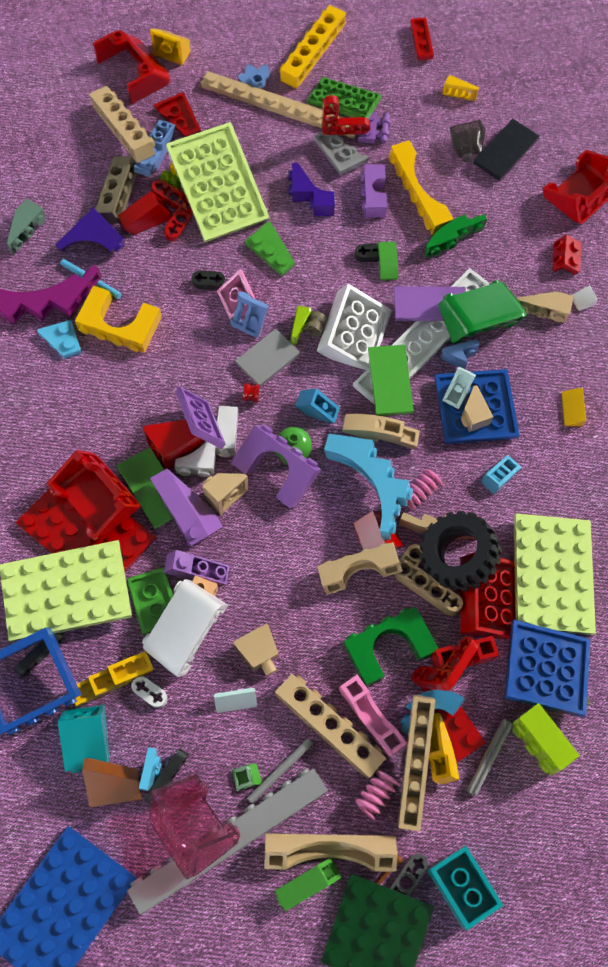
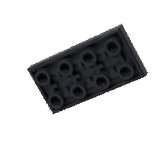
(506, 149)

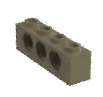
(117, 188)

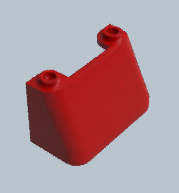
(584, 190)
(93, 493)

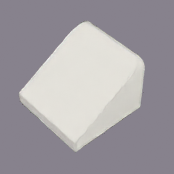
(584, 298)

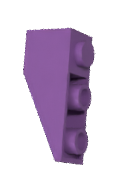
(187, 566)

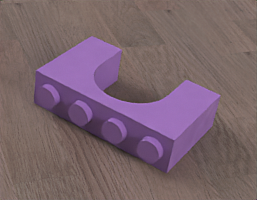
(301, 470)

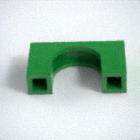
(406, 624)

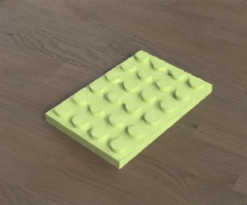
(217, 182)
(554, 573)
(65, 590)

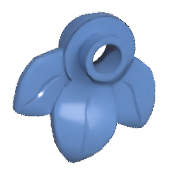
(254, 76)

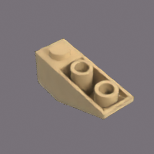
(548, 305)

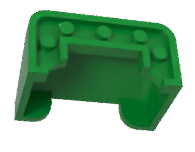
(480, 310)

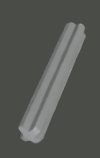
(489, 757)

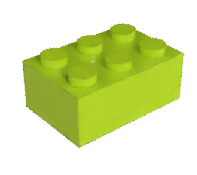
(544, 740)

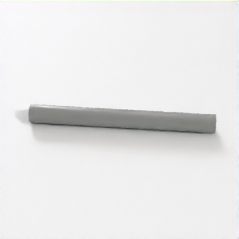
(274, 776)

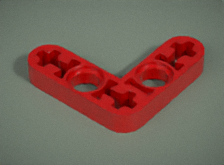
(357, 125)
(181, 209)
(446, 677)

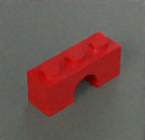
(486, 652)

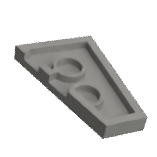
(339, 153)

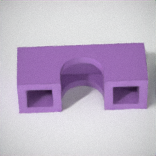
(374, 202)

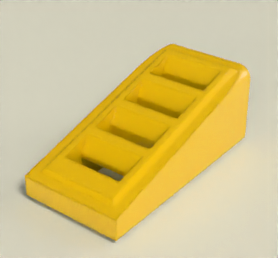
(460, 89)

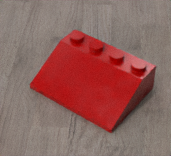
(492, 605)

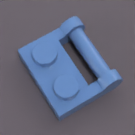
(254, 316)

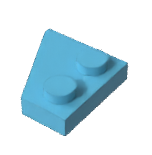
(62, 338)
(151, 769)

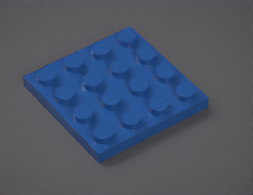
(498, 396)
(547, 668)

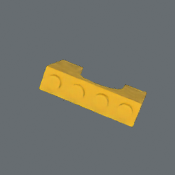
(134, 336)

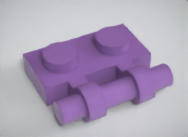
(373, 134)

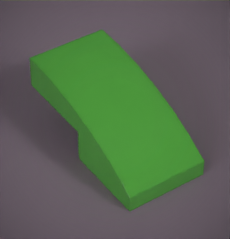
(388, 261)

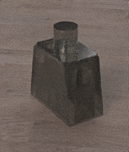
(468, 139)

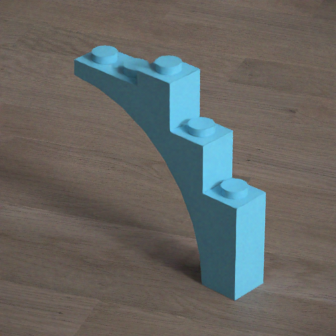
(361, 456)

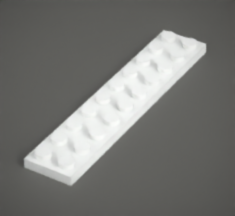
(422, 339)

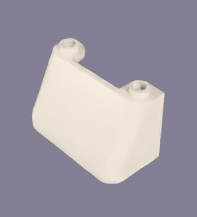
(183, 627)

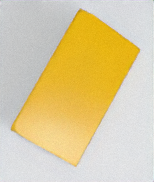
(573, 407)

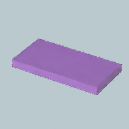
(420, 303)
(200, 417)

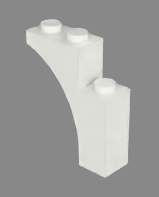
(203, 459)

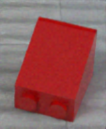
(171, 441)

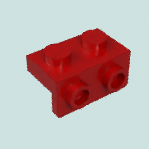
(567, 254)

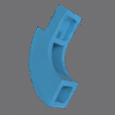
(444, 700)

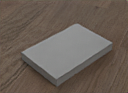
(267, 358)

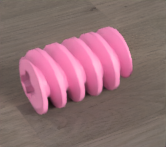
(422, 486)
(376, 794)

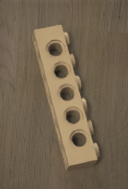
(123, 124)
(333, 737)
(416, 763)

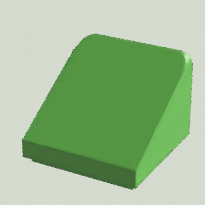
(246, 776)

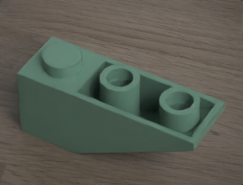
(24, 224)

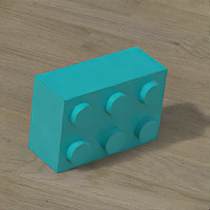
(465, 888)

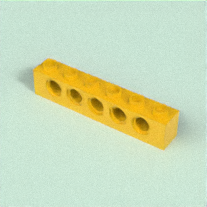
(312, 46)

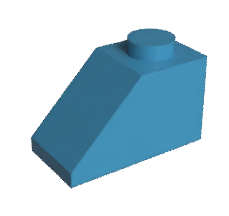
(317, 405)

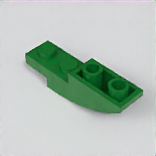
(449, 234)

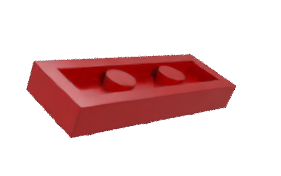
(421, 38)

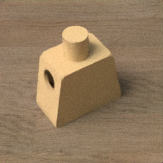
(258, 649)

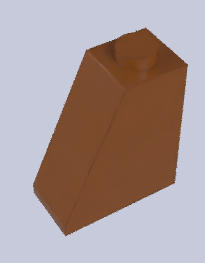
(110, 782)

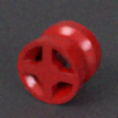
(251, 392)

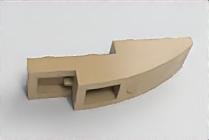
(380, 427)

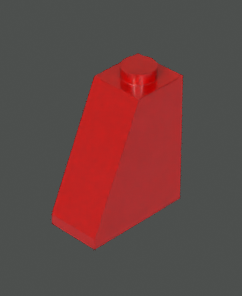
(144, 214)

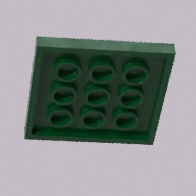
(376, 927)

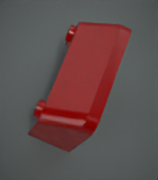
(150, 71)

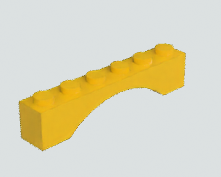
(433, 212)

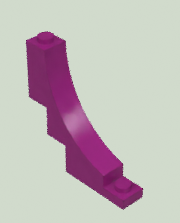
(64, 297)

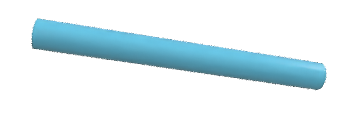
(80, 272)

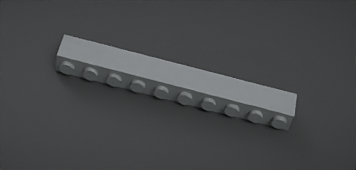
(251, 825)

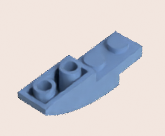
(161, 135)

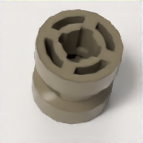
(316, 323)

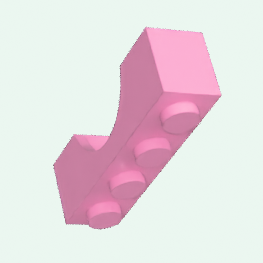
(377, 725)

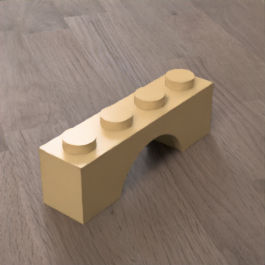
(336, 573)

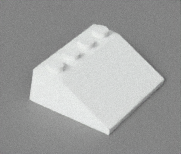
(352, 327)

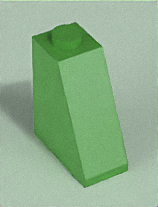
(308, 884)

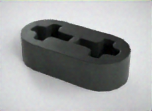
(370, 251)
(208, 280)

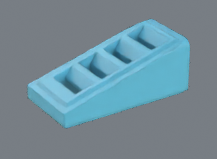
(492, 482)

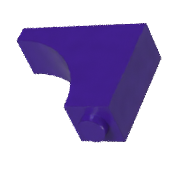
(95, 229)

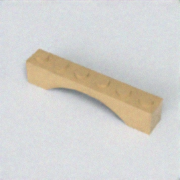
(374, 852)

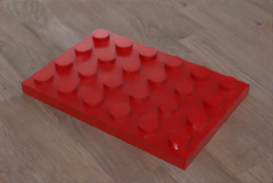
(61, 528)

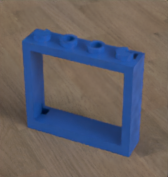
(47, 635)

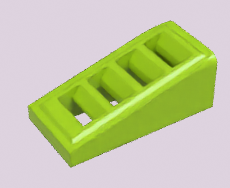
(301, 318)

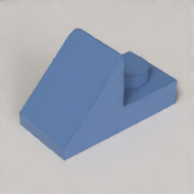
(457, 353)

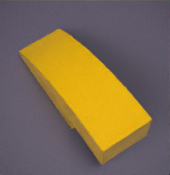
(441, 754)

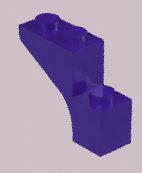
(304, 191)

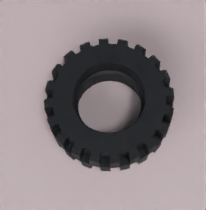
(446, 531)

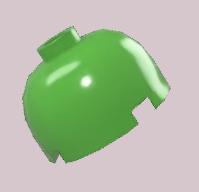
(296, 438)

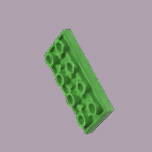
(352, 100)
(390, 380)
(137, 475)

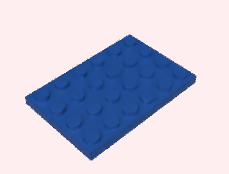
(63, 905)

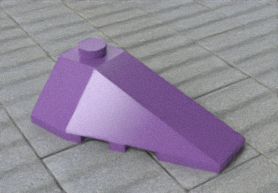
(189, 512)

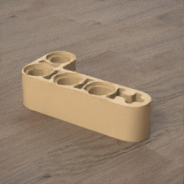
(431, 584)

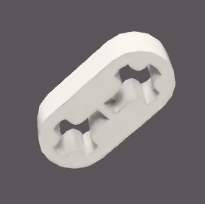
(146, 696)

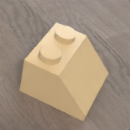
(224, 490)

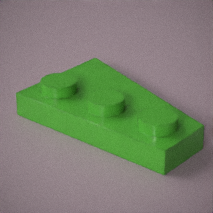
(270, 248)

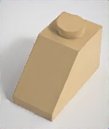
(476, 411)

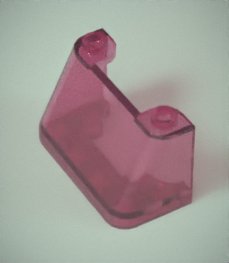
(190, 826)

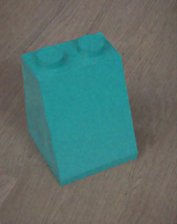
(83, 736)

